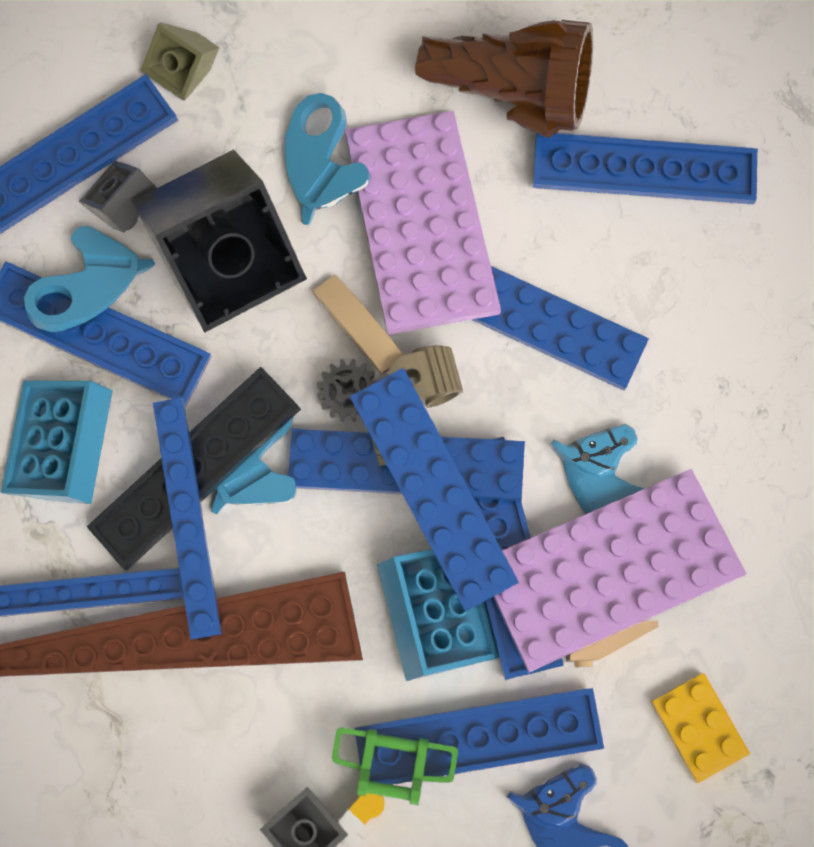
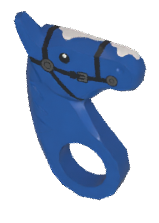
(554, 807)

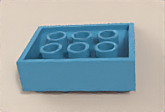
(57, 441)
(429, 620)

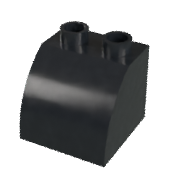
(220, 239)

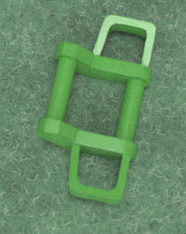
(420, 747)

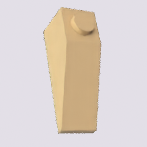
(605, 647)

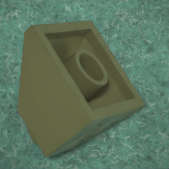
(179, 59)

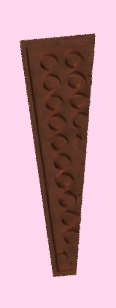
(259, 627)

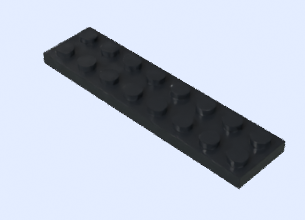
(219, 448)

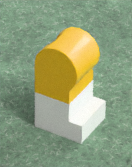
(359, 814)

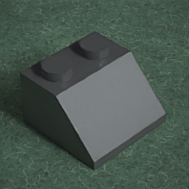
(113, 195)
(304, 824)

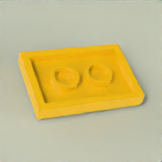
(700, 727)

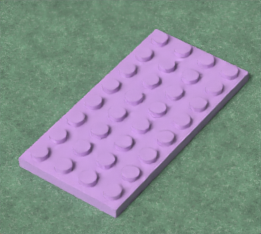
(423, 223)
(615, 569)

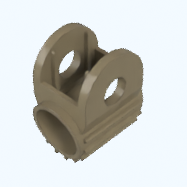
(435, 371)

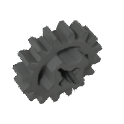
(337, 383)

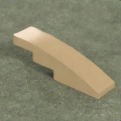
(358, 323)

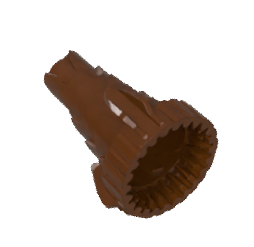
(536, 68)

